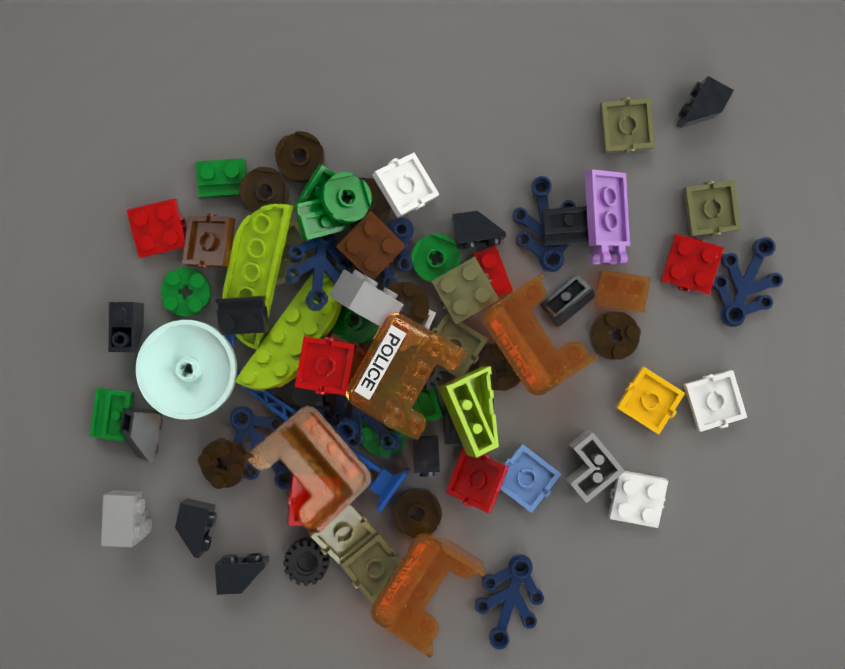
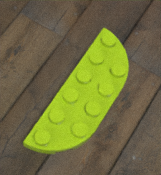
(257, 259)
(279, 353)

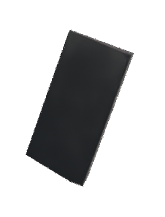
(568, 300)

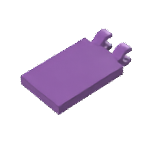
(607, 216)

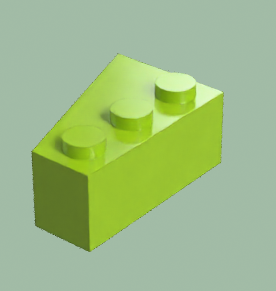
(472, 410)

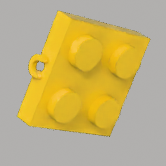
(650, 400)

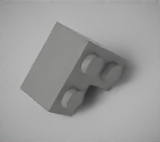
(361, 296)
(598, 468)
(124, 519)

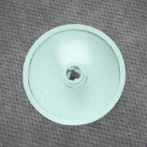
(165, 375)

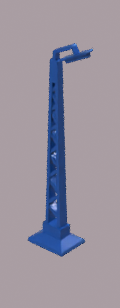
(385, 483)

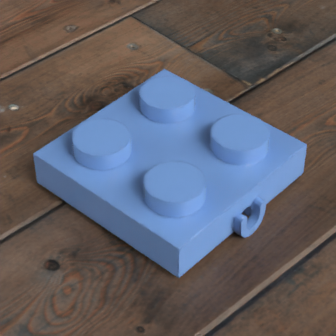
(528, 478)

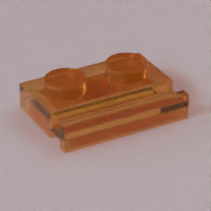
(622, 291)

